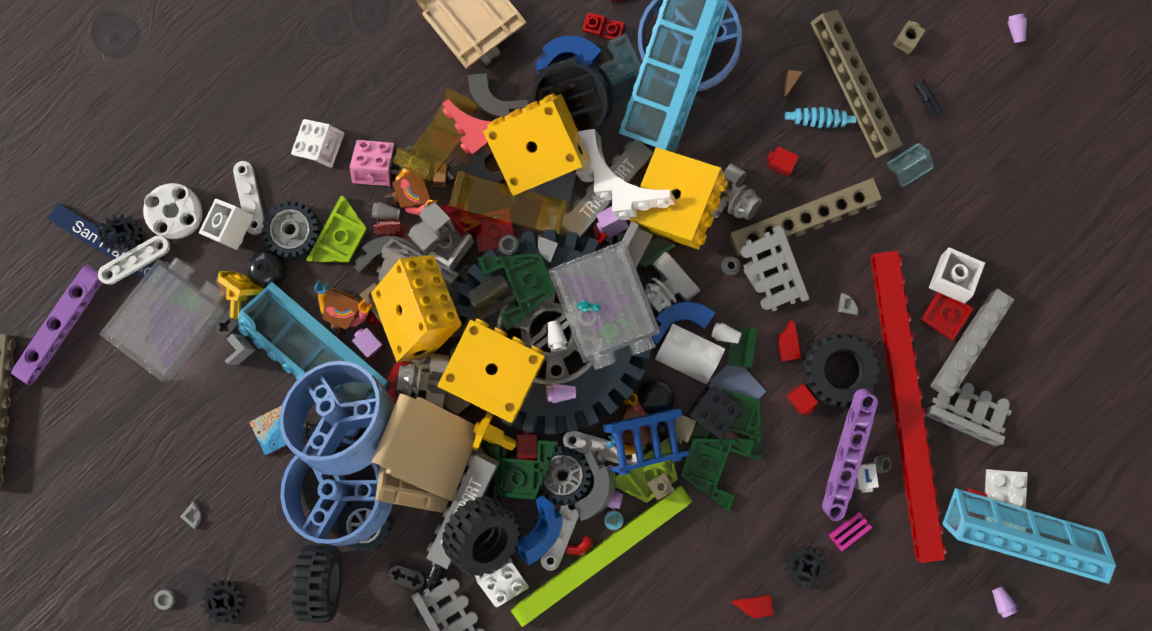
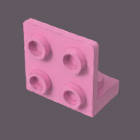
(371, 163)

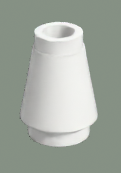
(725, 333)
(556, 337)

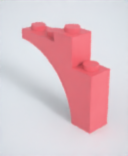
(470, 126)

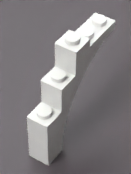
(607, 186)

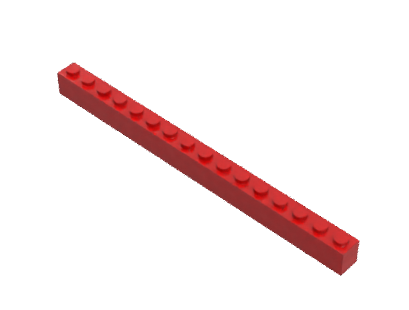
(907, 407)

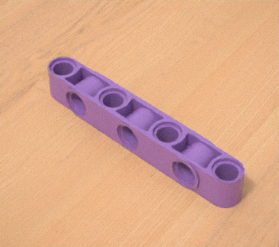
(48, 336)
(849, 454)

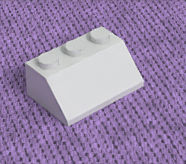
(689, 353)

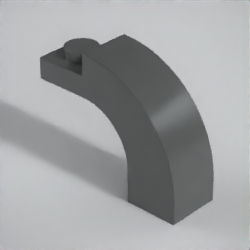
(487, 102)
(374, 250)
(602, 490)

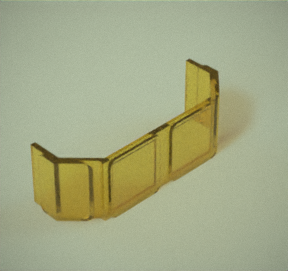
(437, 141)
(497, 201)

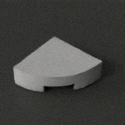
(547, 248)
(847, 305)
(192, 515)

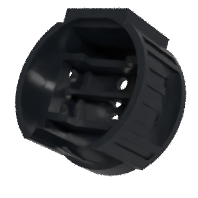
(591, 85)

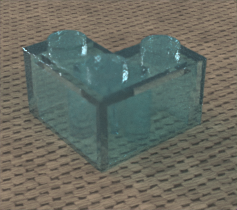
(625, 60)

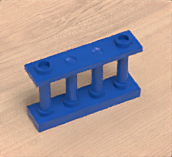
(634, 425)

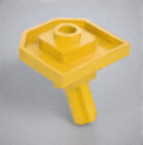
(238, 289)
(491, 434)

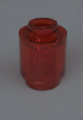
(388, 227)

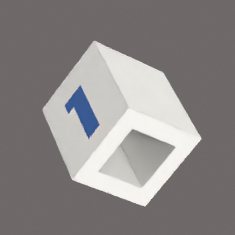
(867, 478)

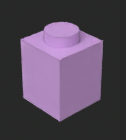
(610, 223)
(367, 342)

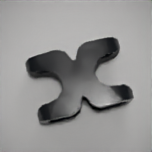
(478, 168)

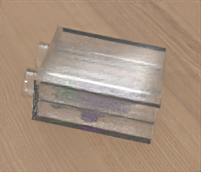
(624, 314)
(166, 319)

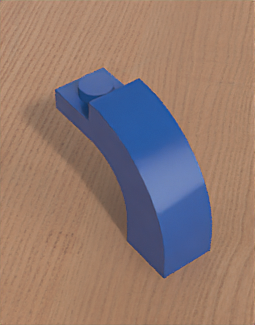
(567, 47)
(687, 311)
(543, 535)

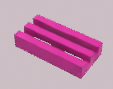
(852, 539)

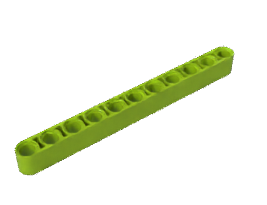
(601, 555)

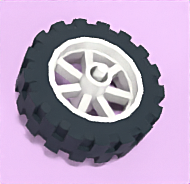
(345, 525)

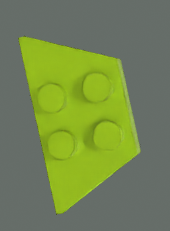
(339, 236)
(635, 482)

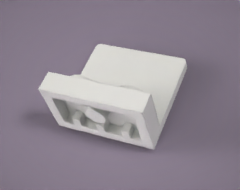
(318, 142)
(502, 583)

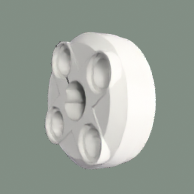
(172, 211)

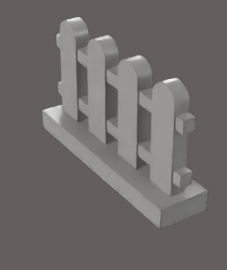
(394, 250)
(775, 260)
(977, 418)
(447, 610)

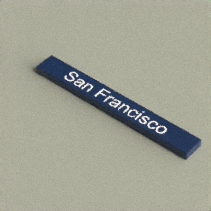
(87, 232)

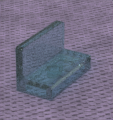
(911, 164)

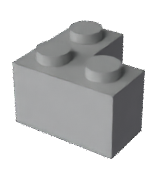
(432, 230)

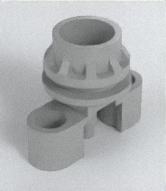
(741, 201)
(672, 282)
(412, 379)

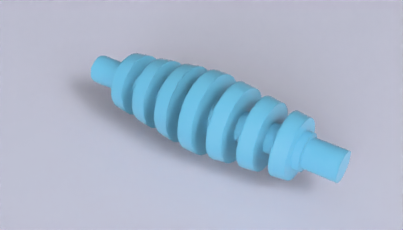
(820, 117)

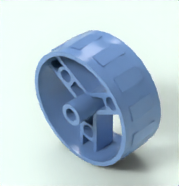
(731, 28)
(318, 388)
(338, 491)

